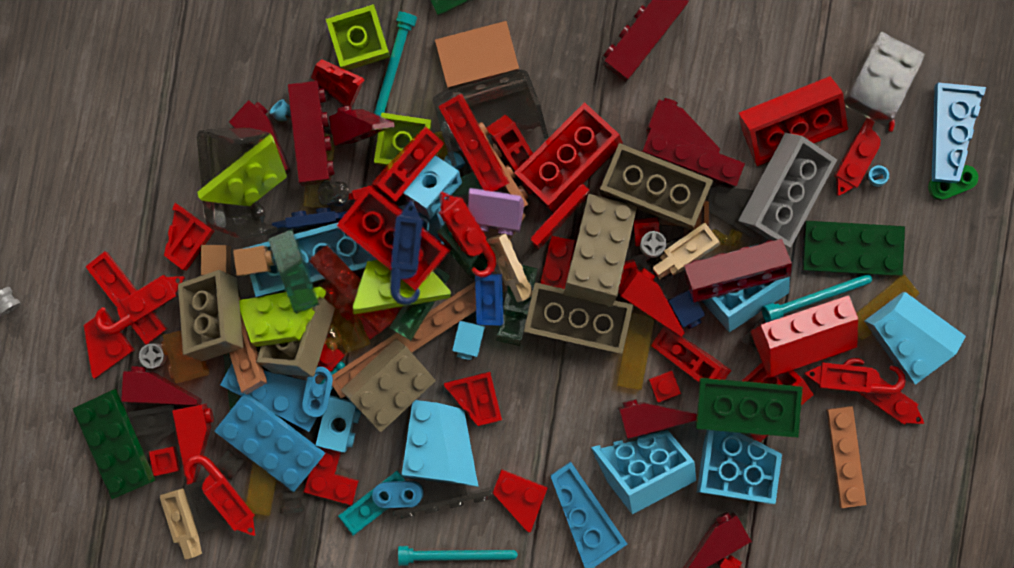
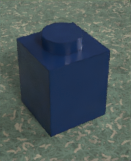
(686, 310)

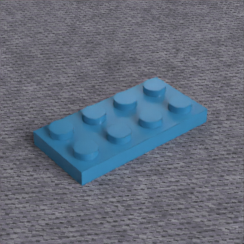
(269, 442)

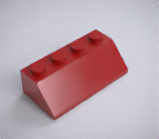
(810, 111)
(569, 157)
(372, 226)
(807, 336)

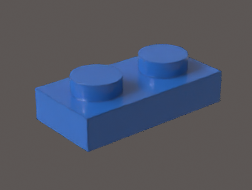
(489, 300)

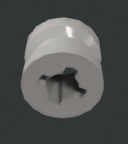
(653, 240)
(7, 301)
(148, 356)

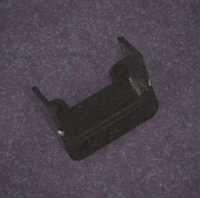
(492, 99)
(217, 152)

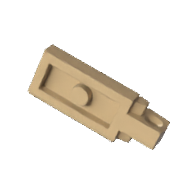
(686, 250)
(510, 267)
(181, 522)

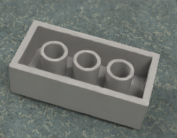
(788, 189)

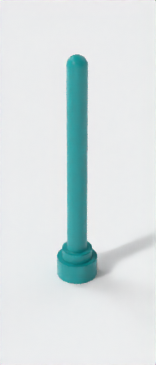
(405, 24)
(775, 311)
(408, 555)

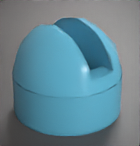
(280, 109)
(459, 160)
(878, 171)

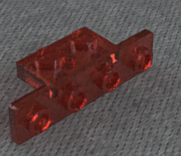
(342, 288)

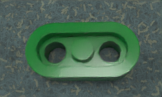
(954, 188)

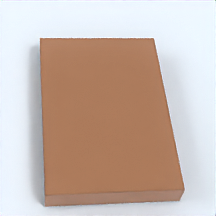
(477, 54)

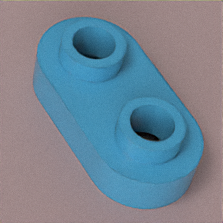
(317, 392)
(396, 492)

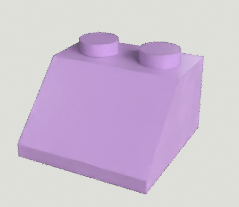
(496, 211)

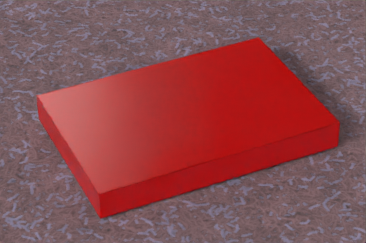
(560, 216)

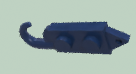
(300, 219)
(405, 252)

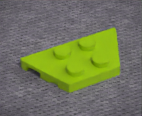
(247, 177)
(375, 289)
(273, 320)

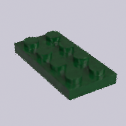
(853, 248)
(749, 407)
(113, 444)

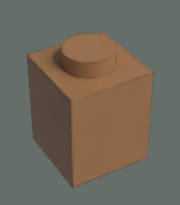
(215, 258)
(253, 260)

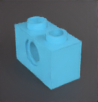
(428, 199)
(468, 340)
(330, 437)

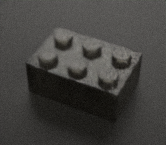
(883, 78)

